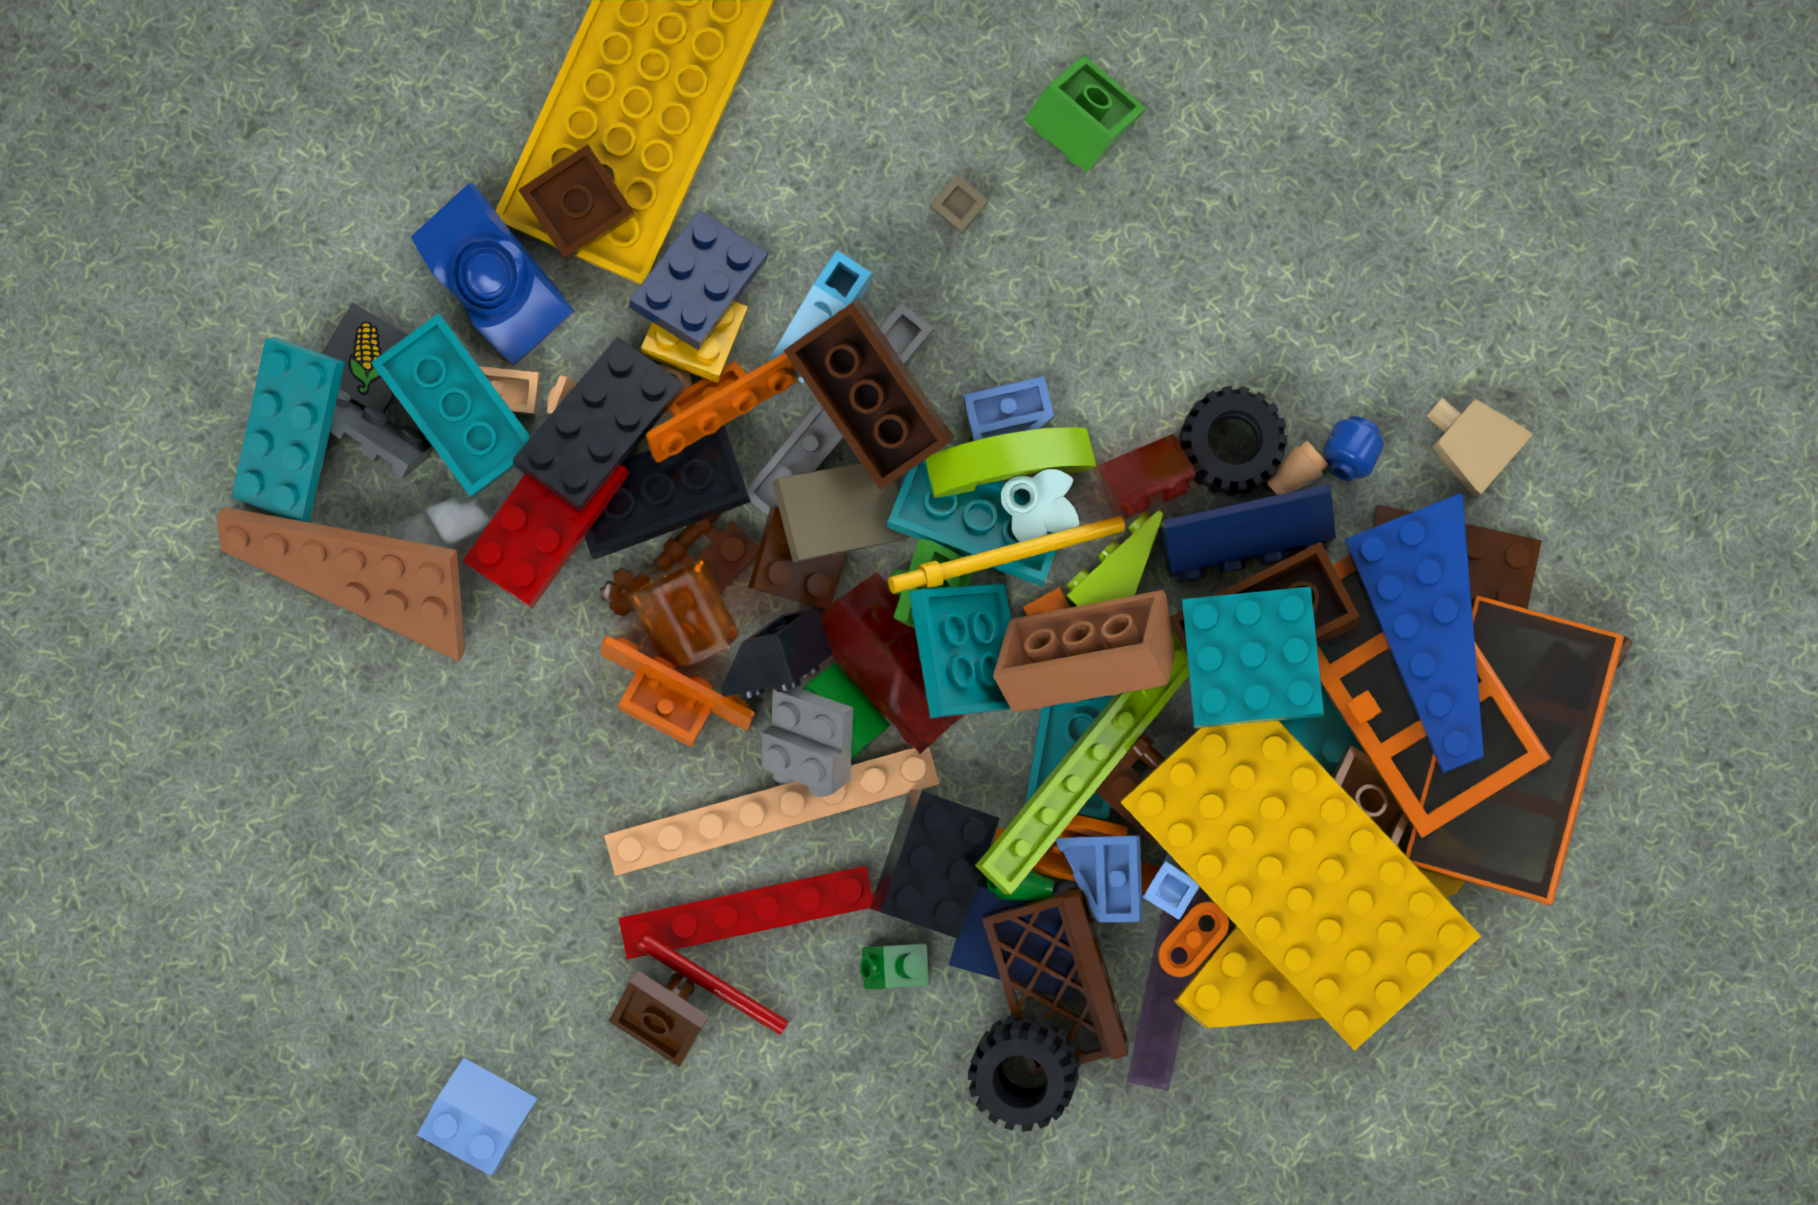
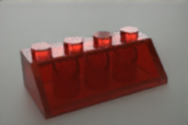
(884, 659)

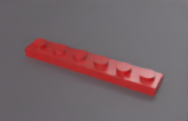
(750, 911)

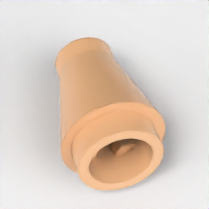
(1298, 469)

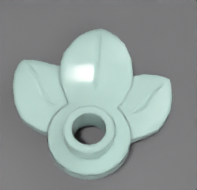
(1047, 506)

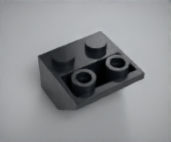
(778, 655)

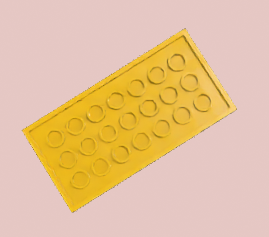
(647, 99)
(1302, 872)

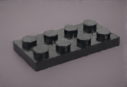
(598, 424)
(669, 494)

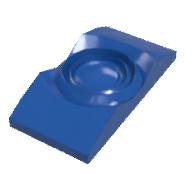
(491, 274)

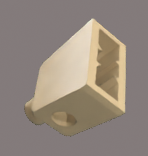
(1476, 442)

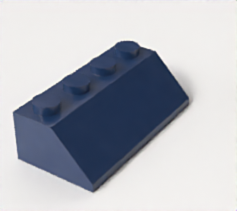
(1247, 532)

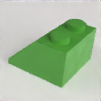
(1084, 113)

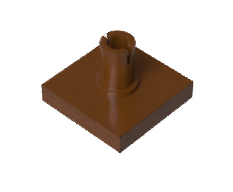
(660, 1015)

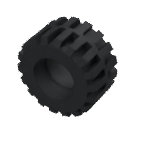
(1253, 411)
(1013, 1102)

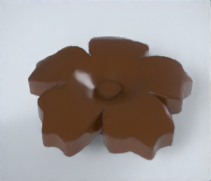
(617, 592)

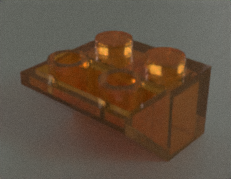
(685, 615)

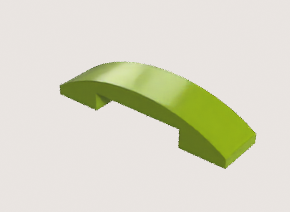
(1009, 456)

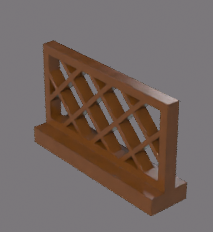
(1088, 962)

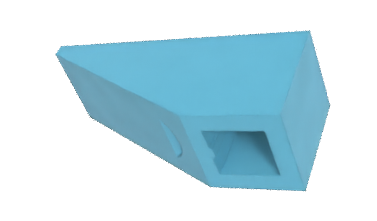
(834, 289)

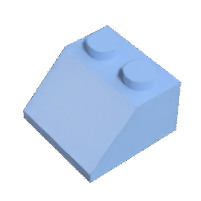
(477, 1117)

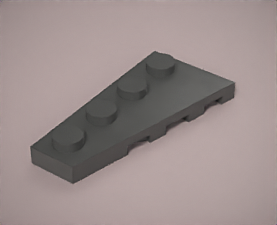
(380, 437)

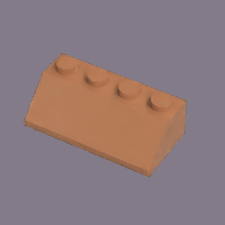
(1086, 652)

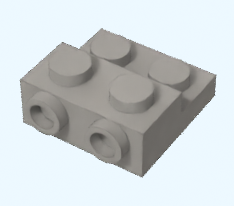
(808, 741)

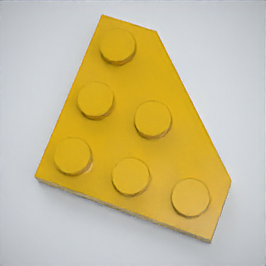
(1241, 988)

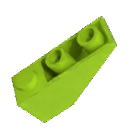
(1120, 566)

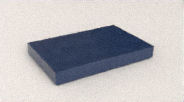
(975, 954)

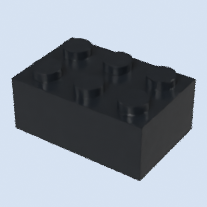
(933, 863)

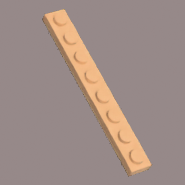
(766, 812)

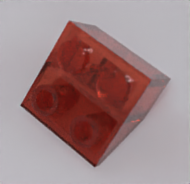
(1145, 475)

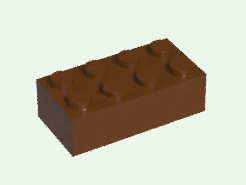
(869, 394)
(1309, 568)

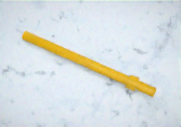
(933, 574)

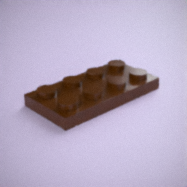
(1498, 561)

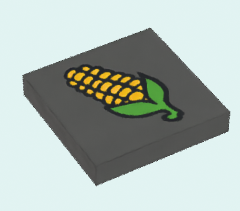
(358, 342)

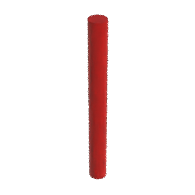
(712, 984)

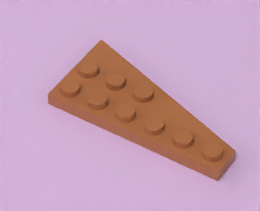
(381, 578)

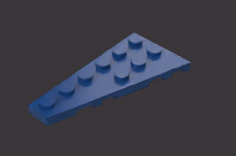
(1422, 601)

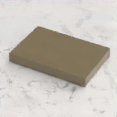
(835, 512)

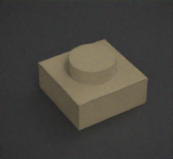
(959, 204)

